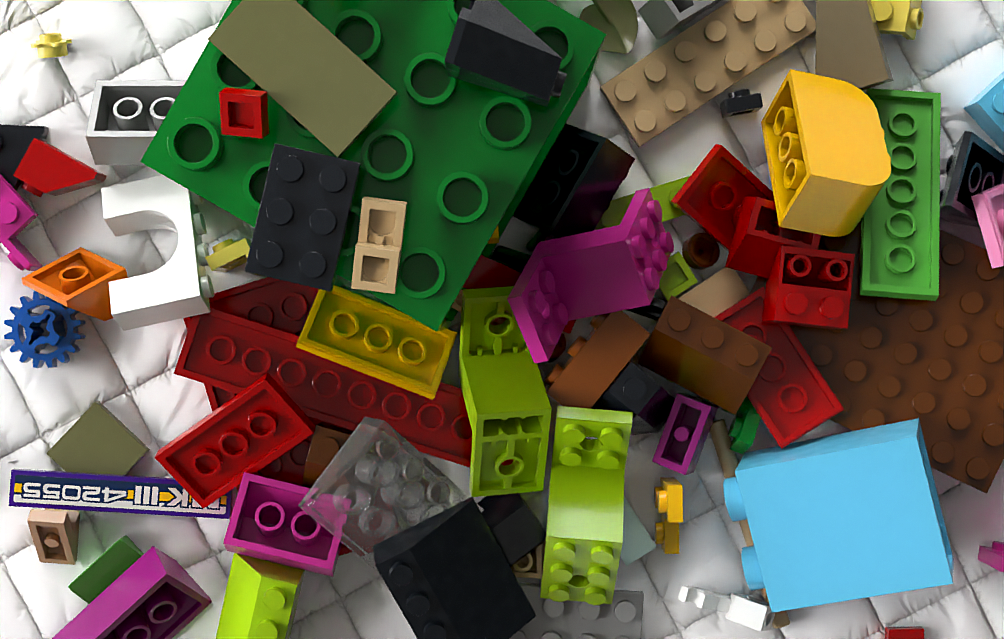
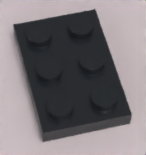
(303, 217)

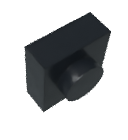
(741, 103)

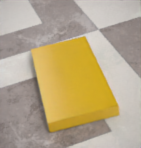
(376, 340)

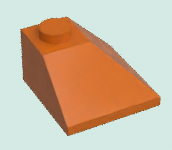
(78, 282)

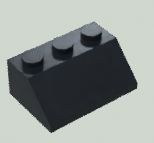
(574, 184)

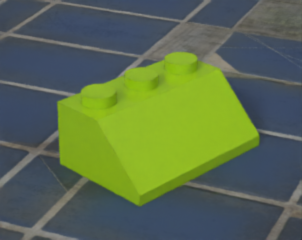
(259, 599)

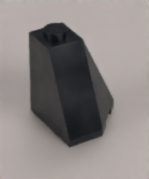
(503, 54)
(638, 394)

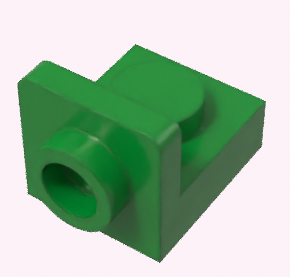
(743, 427)

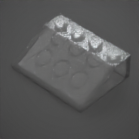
(377, 489)

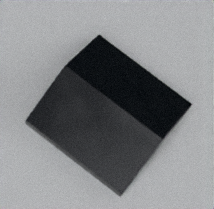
(513, 525)

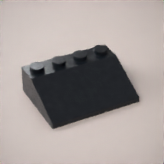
(453, 578)

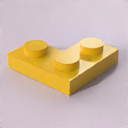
(669, 501)

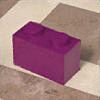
(685, 433)

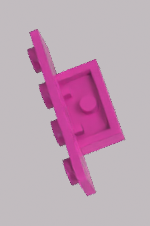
(14, 217)

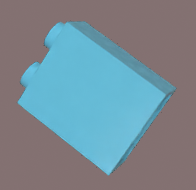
(841, 517)

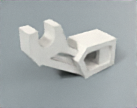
(738, 607)

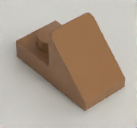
(55, 534)

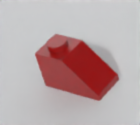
(54, 171)

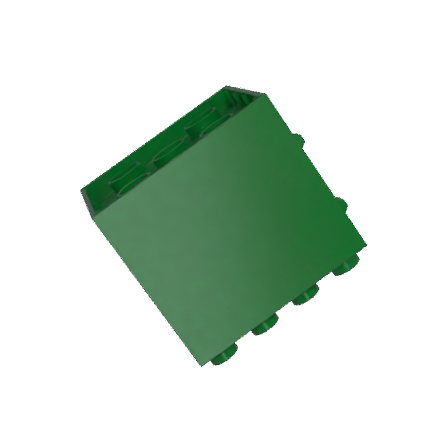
(439, 145)

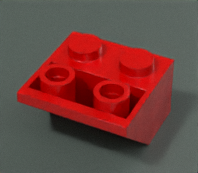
(759, 238)
(809, 288)

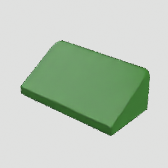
(106, 569)

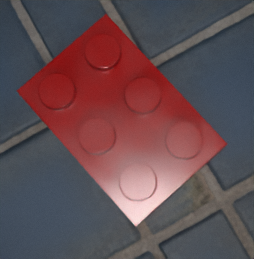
(717, 192)

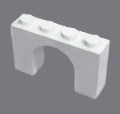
(180, 285)

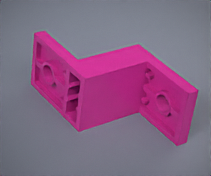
(591, 274)

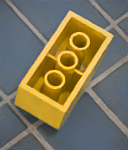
(823, 153)

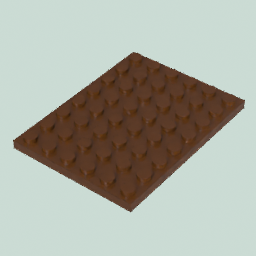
(923, 359)

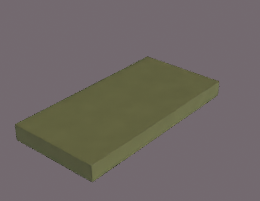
(304, 69)

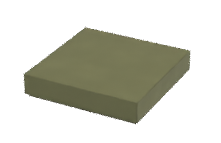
(98, 445)

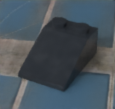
(969, 171)

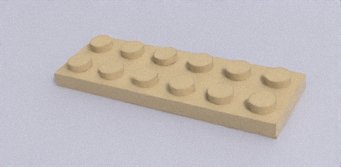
(704, 63)

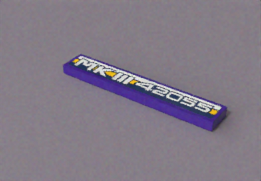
(109, 494)

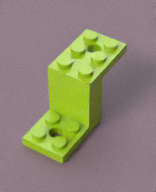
(502, 397)
(585, 505)

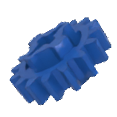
(34, 340)

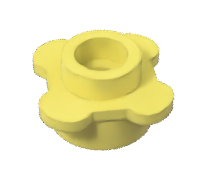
(51, 45)

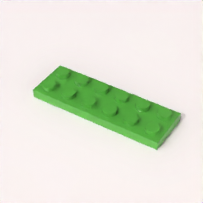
(904, 217)

